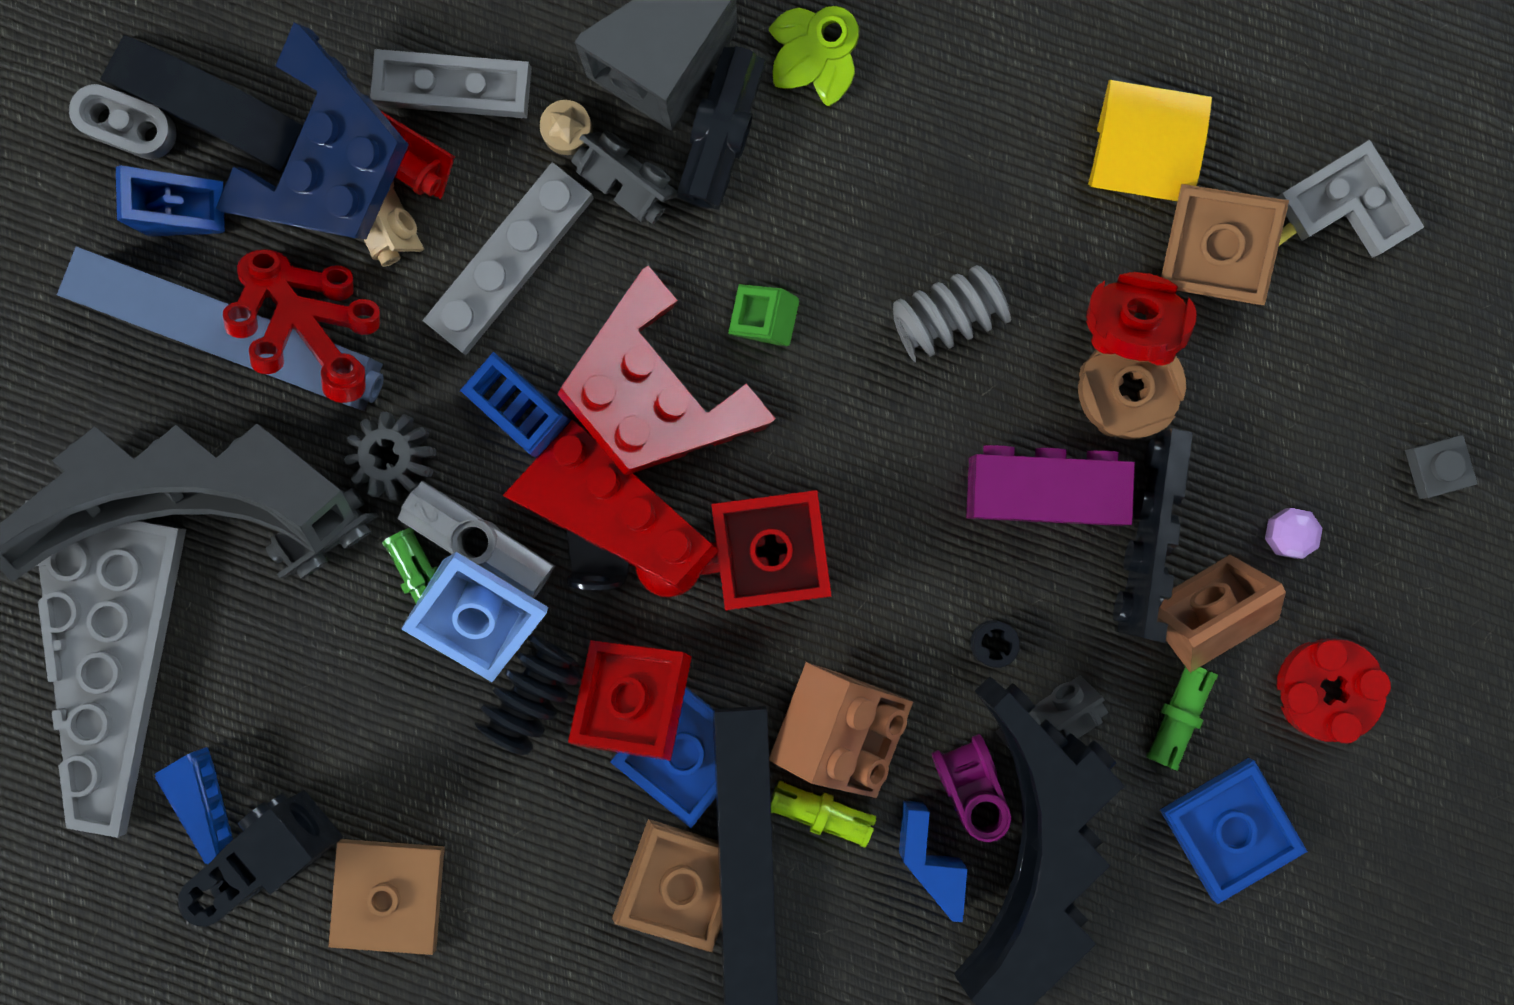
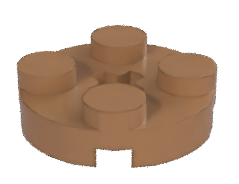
(1116, 413)

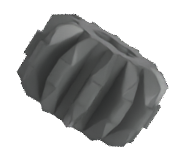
(376, 469)

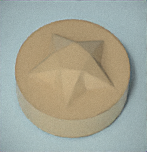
(563, 125)

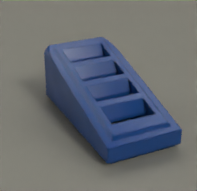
(539, 427)
(197, 801)

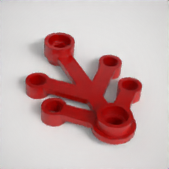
(270, 275)

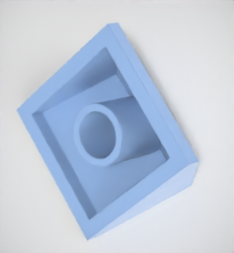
(473, 616)

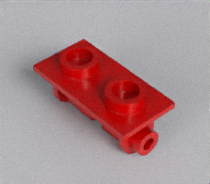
(424, 163)

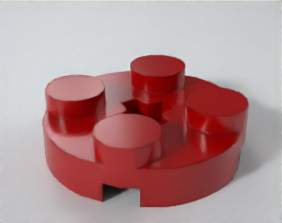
(1154, 340)
(1362, 687)

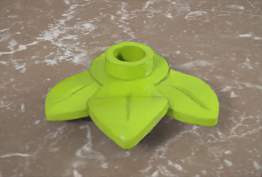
(810, 57)

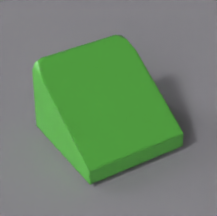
(764, 314)

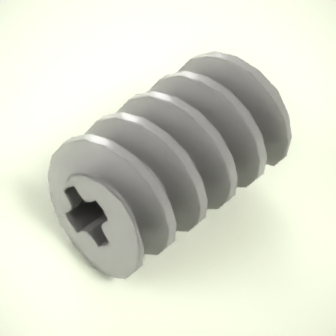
(950, 310)

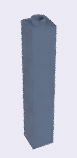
(192, 319)

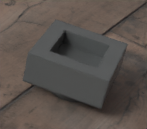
(1441, 467)

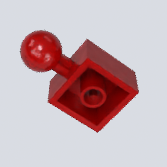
(749, 578)

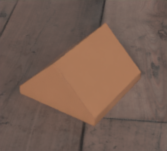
(1219, 610)

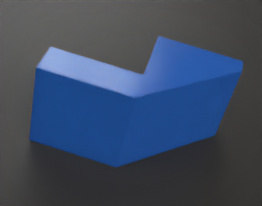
(940, 875)

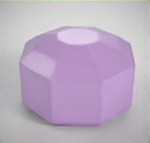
(1293, 533)

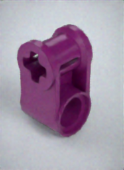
(972, 785)

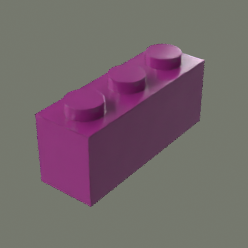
(1050, 487)

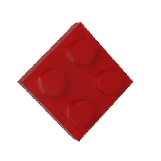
(630, 699)

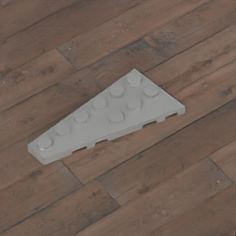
(103, 649)

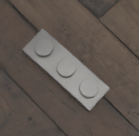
(450, 83)

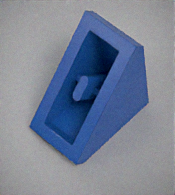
(168, 202)

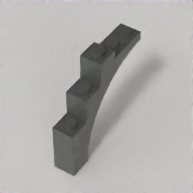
(174, 476)

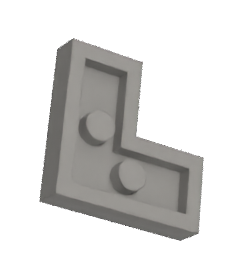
(1361, 190)

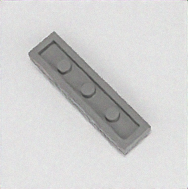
(508, 258)

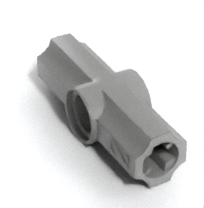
(448, 526)

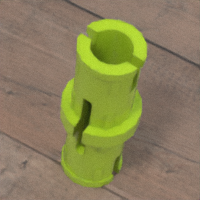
(822, 813)

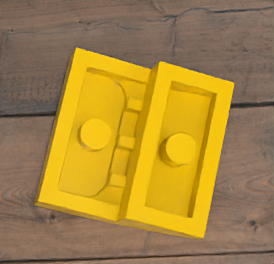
(1150, 140)

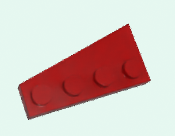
(590, 496)

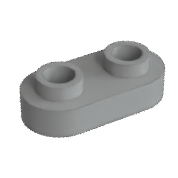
(126, 123)

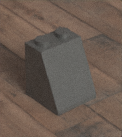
(658, 52)

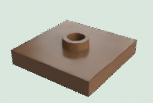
(1224, 243)
(673, 887)
(386, 896)

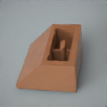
(840, 732)

